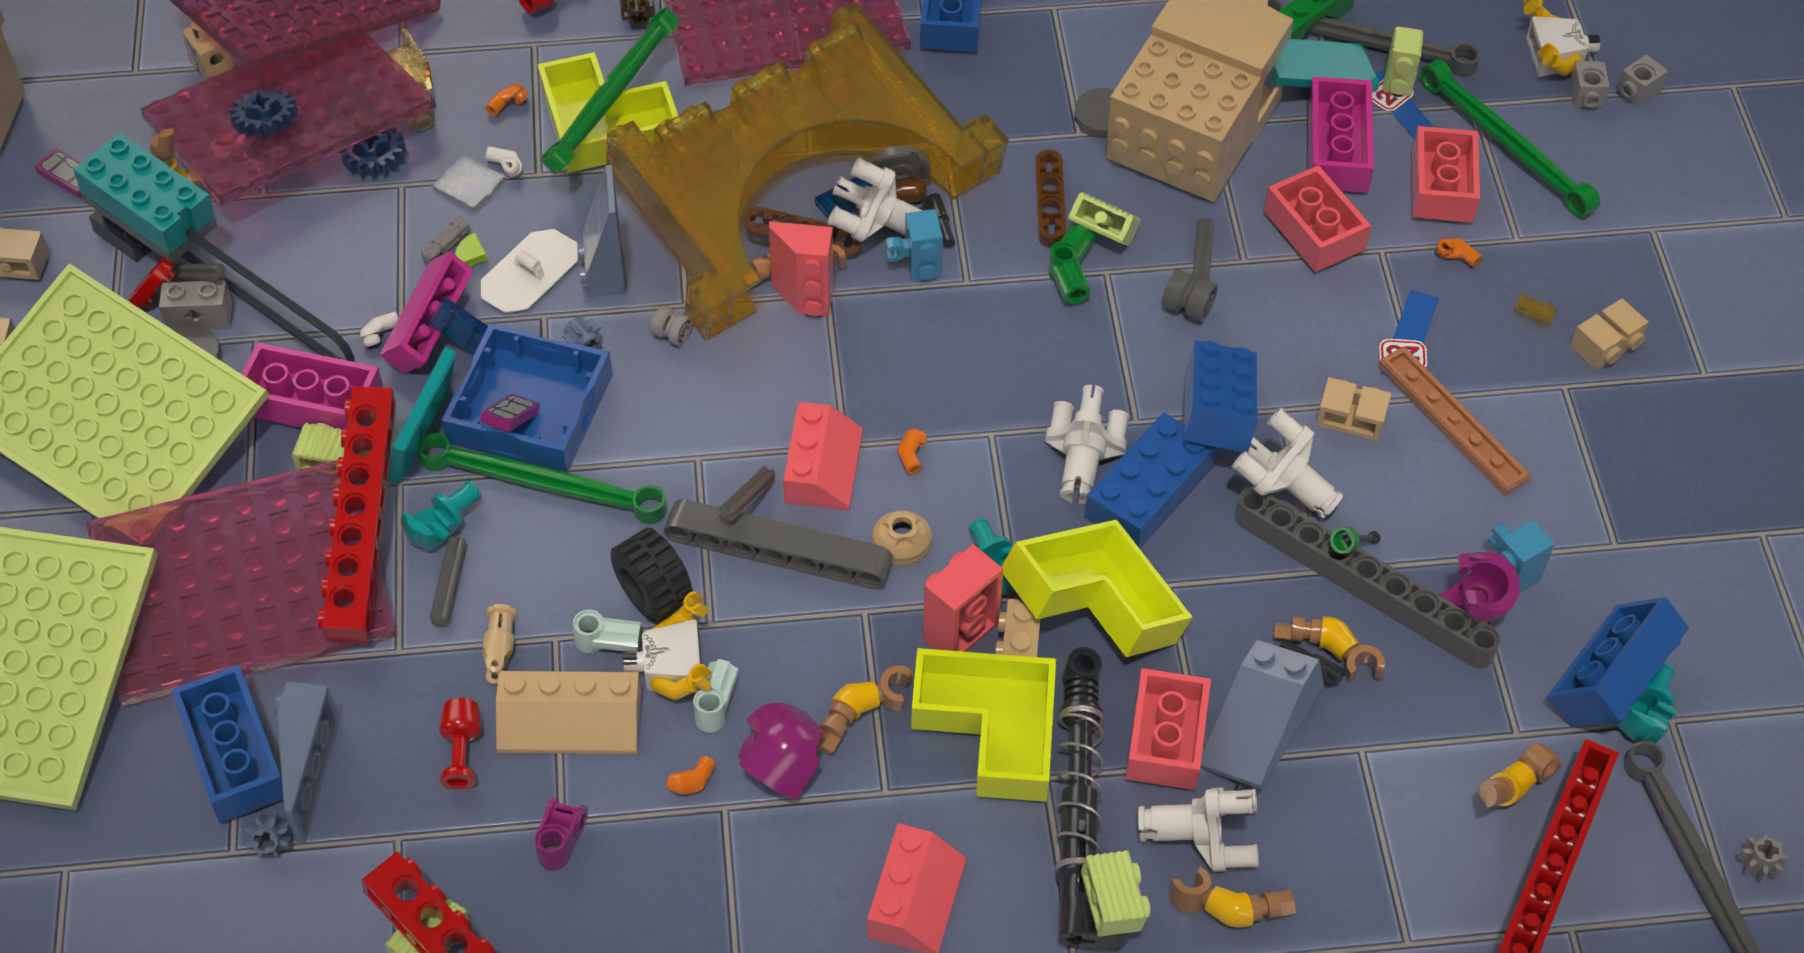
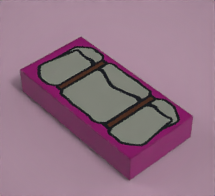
(59, 169)
(509, 412)

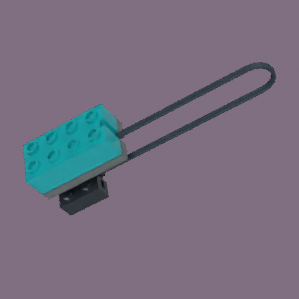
(154, 208)

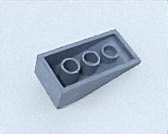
(603, 243)
(1262, 713)
(306, 739)

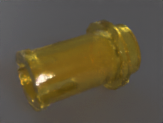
(1536, 309)

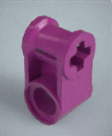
(560, 827)

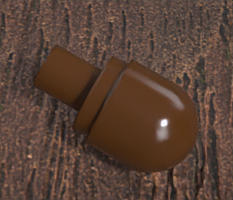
(911, 190)

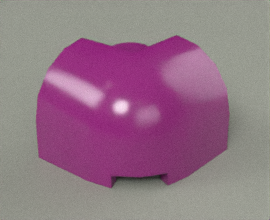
(781, 748)

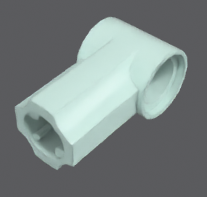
(607, 634)
(716, 698)

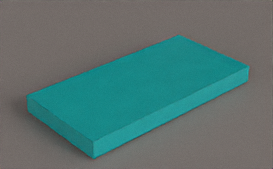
(1311, 58)
(421, 415)

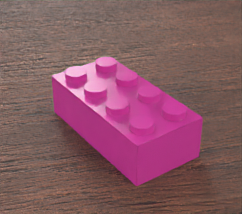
(1341, 131)
(306, 385)

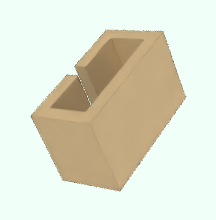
(1607, 340)
(1353, 409)

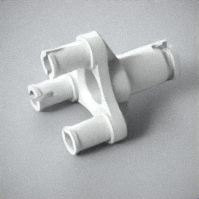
(876, 204)
(1085, 441)
(1288, 468)
(1203, 824)

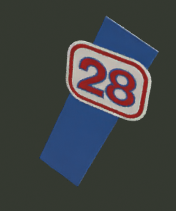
(1401, 107)
(1412, 327)

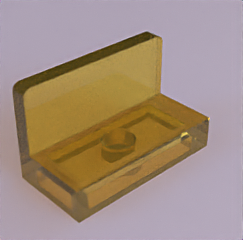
(412, 60)

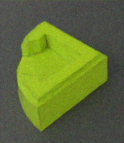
(471, 251)

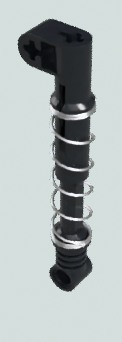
(1079, 803)

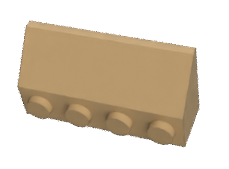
(568, 712)

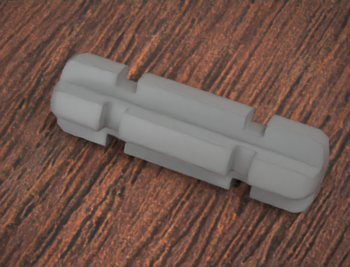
(445, 239)

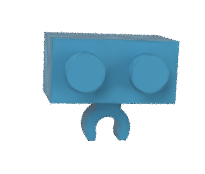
(921, 245)
(1525, 549)

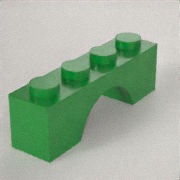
(1307, 12)

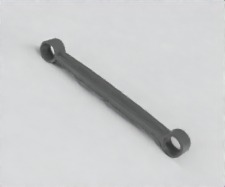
(1382, 40)
(1691, 847)

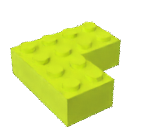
(571, 83)
(1100, 571)
(1001, 700)

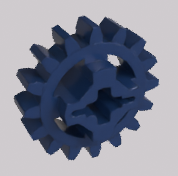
(263, 113)
(375, 153)

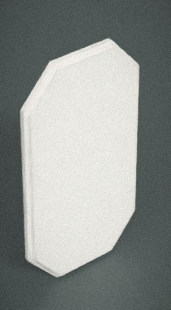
(529, 271)

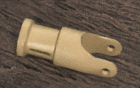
(497, 640)

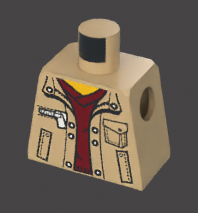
(201, 48)

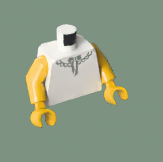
(1556, 41)
(672, 653)

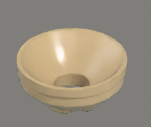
(907, 547)

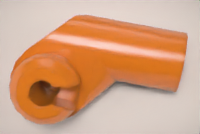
(503, 96)
(1458, 249)
(910, 442)
(692, 780)

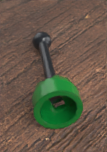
(1350, 541)

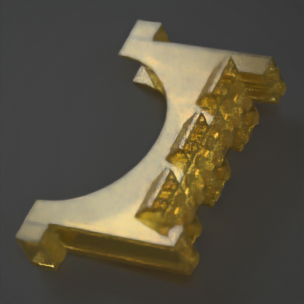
(844, 100)

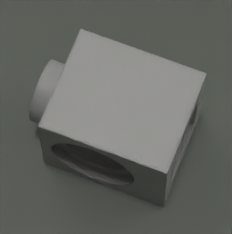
(1642, 80)
(1589, 84)

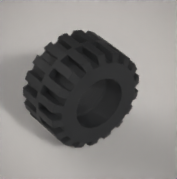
(651, 573)

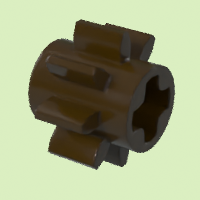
(637, 11)

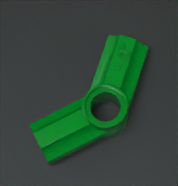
(1065, 261)

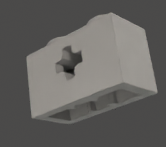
(197, 304)

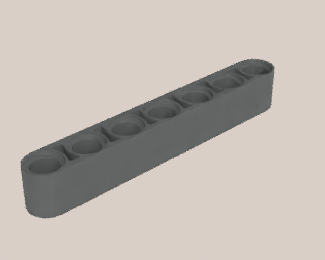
(779, 544)

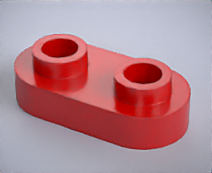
(144, 293)

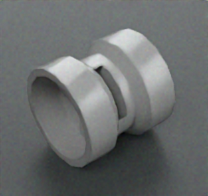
(671, 325)

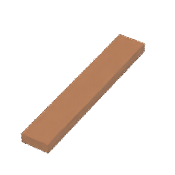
(1455, 421)

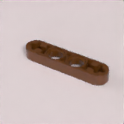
(1050, 198)
(769, 215)

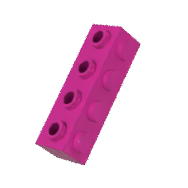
(412, 335)

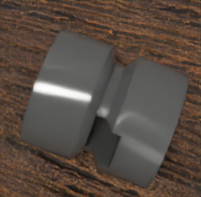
(1186, 294)

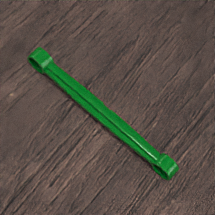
(562, 151)
(1579, 199)
(542, 478)

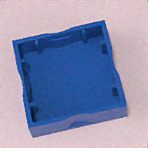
(557, 374)

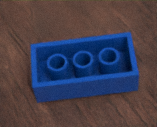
(950, 25)
(1221, 396)
(1150, 480)
(1618, 662)
(229, 743)

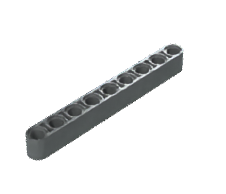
(1376, 587)

